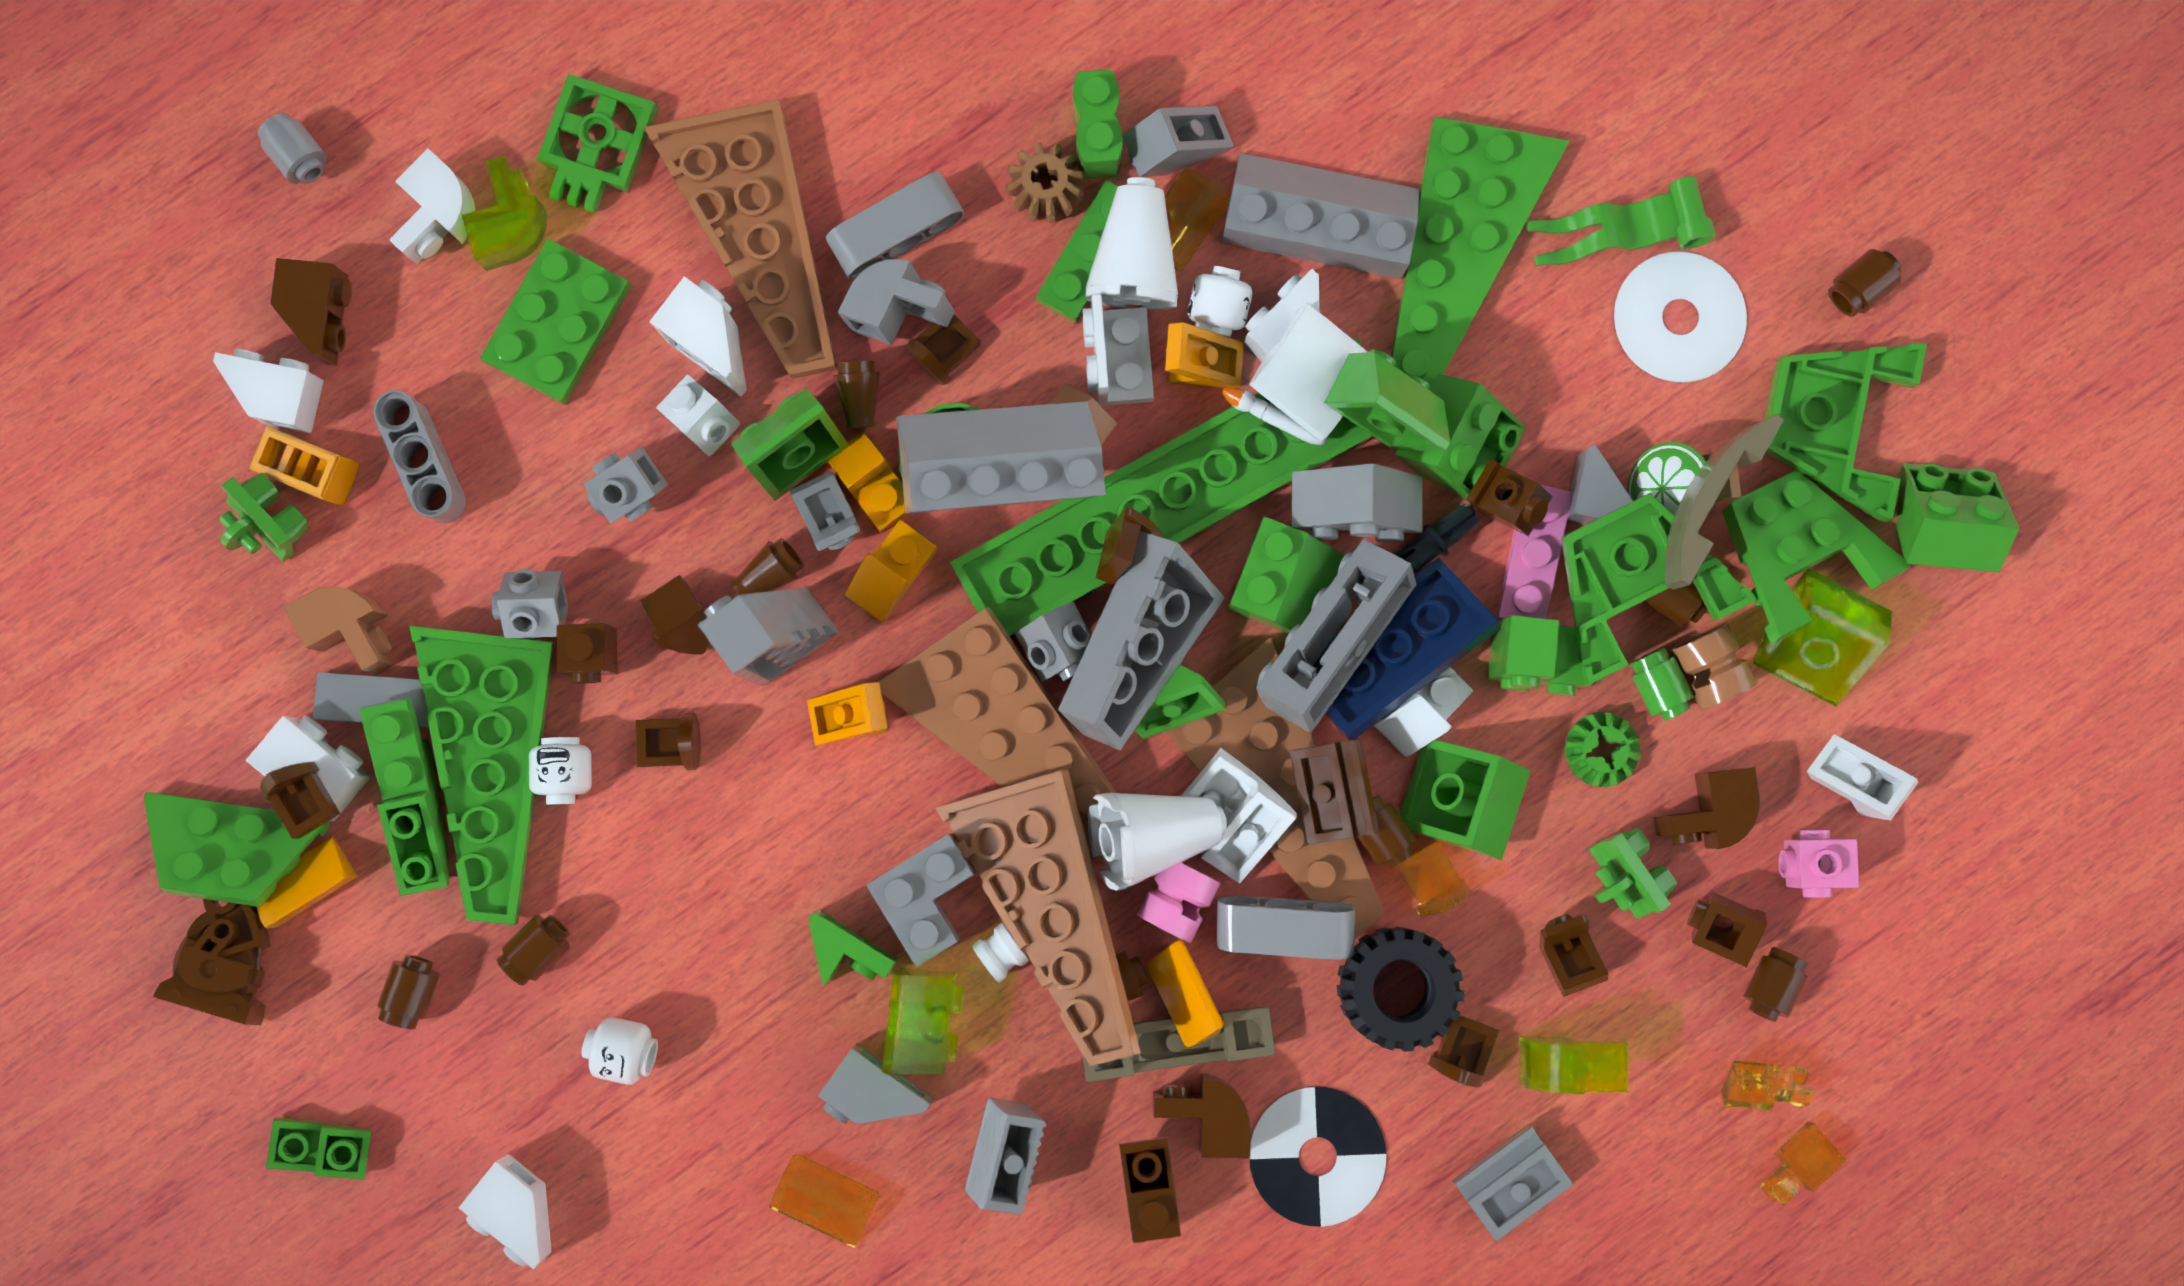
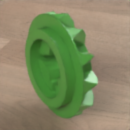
(1583, 739)

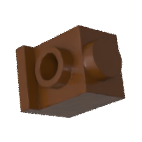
(1509, 498)
(1734, 942)

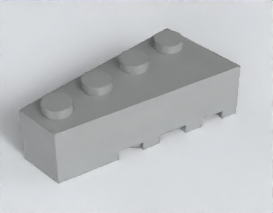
(766, 631)
(1139, 640)

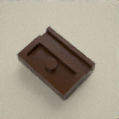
(1334, 791)

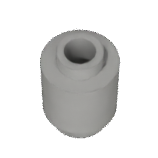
(292, 149)

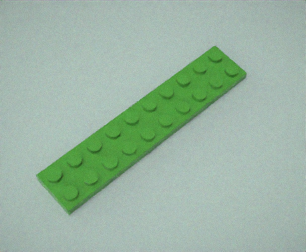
(1176, 486)

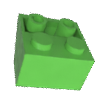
(1477, 432)
(1953, 518)

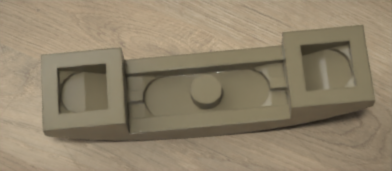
(1686, 547)
(1243, 1036)

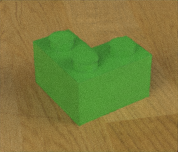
(1535, 653)

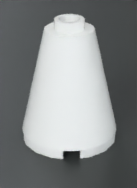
(1135, 251)
(1150, 833)

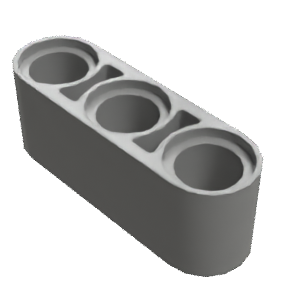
(895, 224)
(404, 441)
(1285, 927)

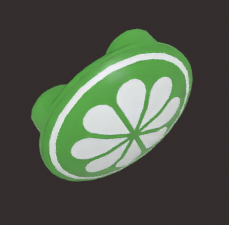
(1665, 473)

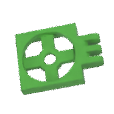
(582, 174)

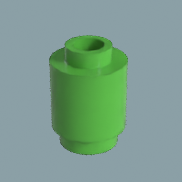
(1662, 684)

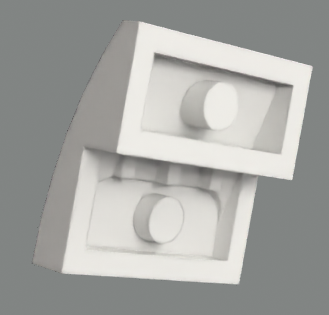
(1303, 369)
(1252, 811)

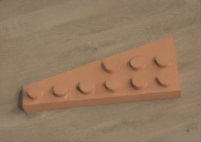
(994, 710)

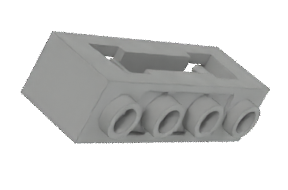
(1291, 681)

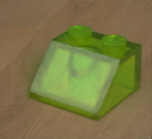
(1833, 647)
(921, 1022)

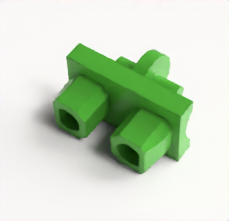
(249, 503)
(1627, 877)

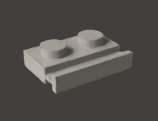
(1512, 1182)

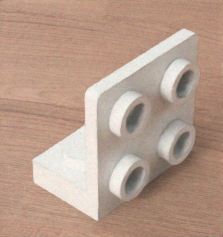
(1121, 358)

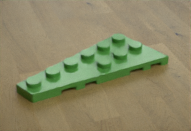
(1470, 212)
(483, 720)

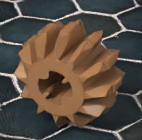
(1029, 190)

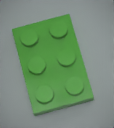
(556, 321)

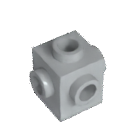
(624, 485)
(530, 604)
(1055, 642)

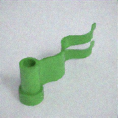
(1633, 225)

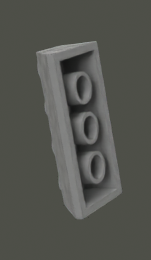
(1322, 216)
(999, 457)

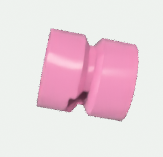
(1178, 901)

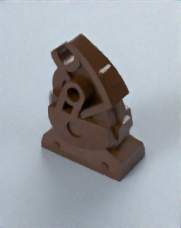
(220, 966)

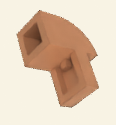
(339, 615)

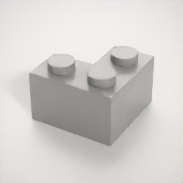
(1357, 499)
(910, 893)

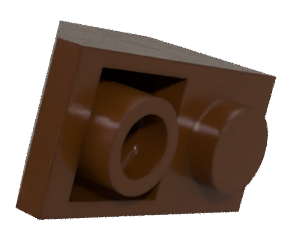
(312, 304)
(1150, 1189)

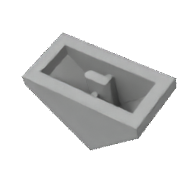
(1594, 488)

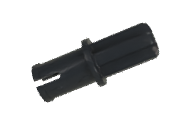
(1439, 537)

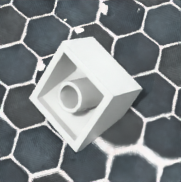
(701, 328)

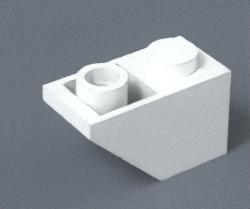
(1269, 326)
(272, 393)
(512, 1209)

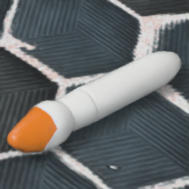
(1246, 401)

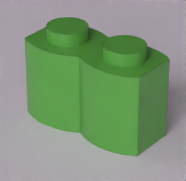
(1096, 118)

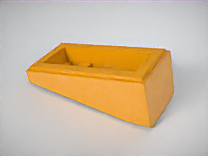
(331, 478)

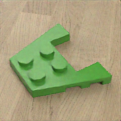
(1823, 413)
(1793, 529)
(1621, 564)

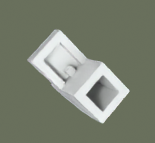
(443, 203)

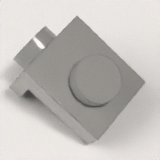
(826, 512)

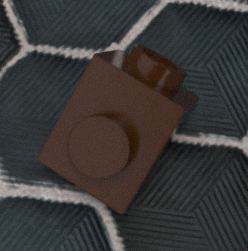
(1572, 954)

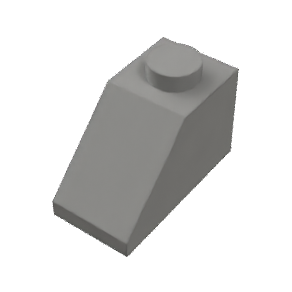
(1176, 139)
(866, 1095)

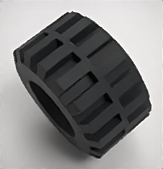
(1432, 1013)

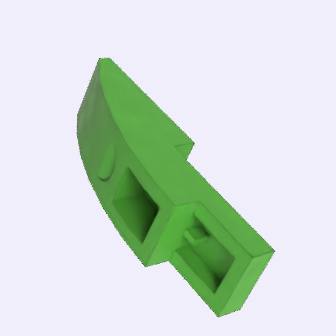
(409, 796)

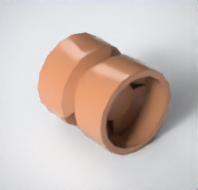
(1714, 666)

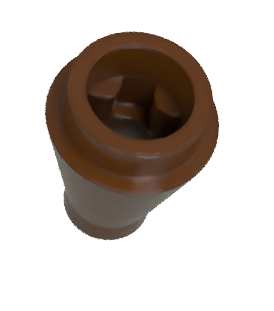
(858, 392)
(770, 568)

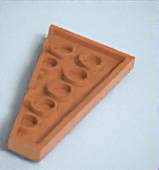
(749, 202)
(1263, 744)
(1045, 889)

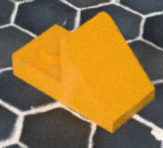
(1202, 357)
(871, 481)
(890, 570)
(847, 714)

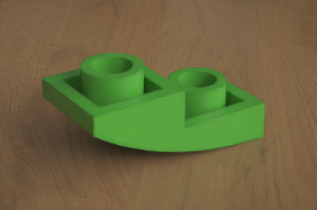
(319, 1148)

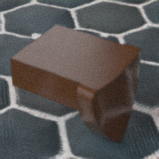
(942, 348)
(1121, 543)
(677, 617)
(669, 742)
(299, 798)
(1465, 1051)

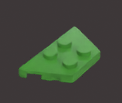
(221, 848)

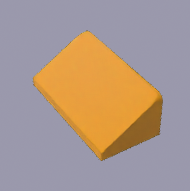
(314, 878)
(1185, 995)

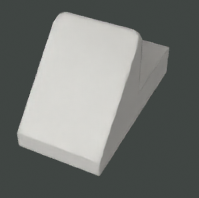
(1425, 713)
(1864, 779)

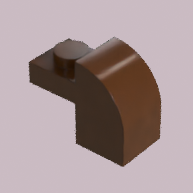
(1727, 810)
(1222, 1115)

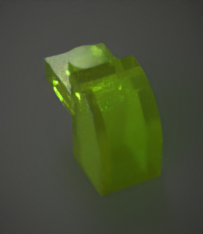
(511, 228)
(1572, 1065)

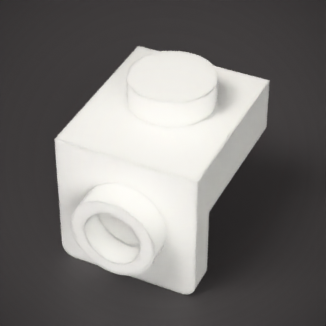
(698, 415)

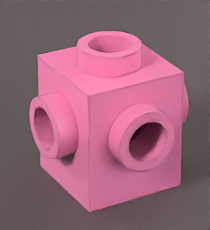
(1819, 863)

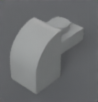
(885, 295)

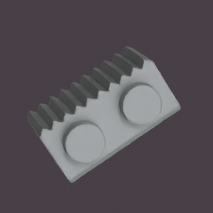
(1004, 1156)

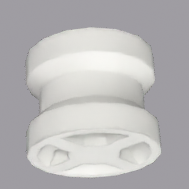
(1000, 953)

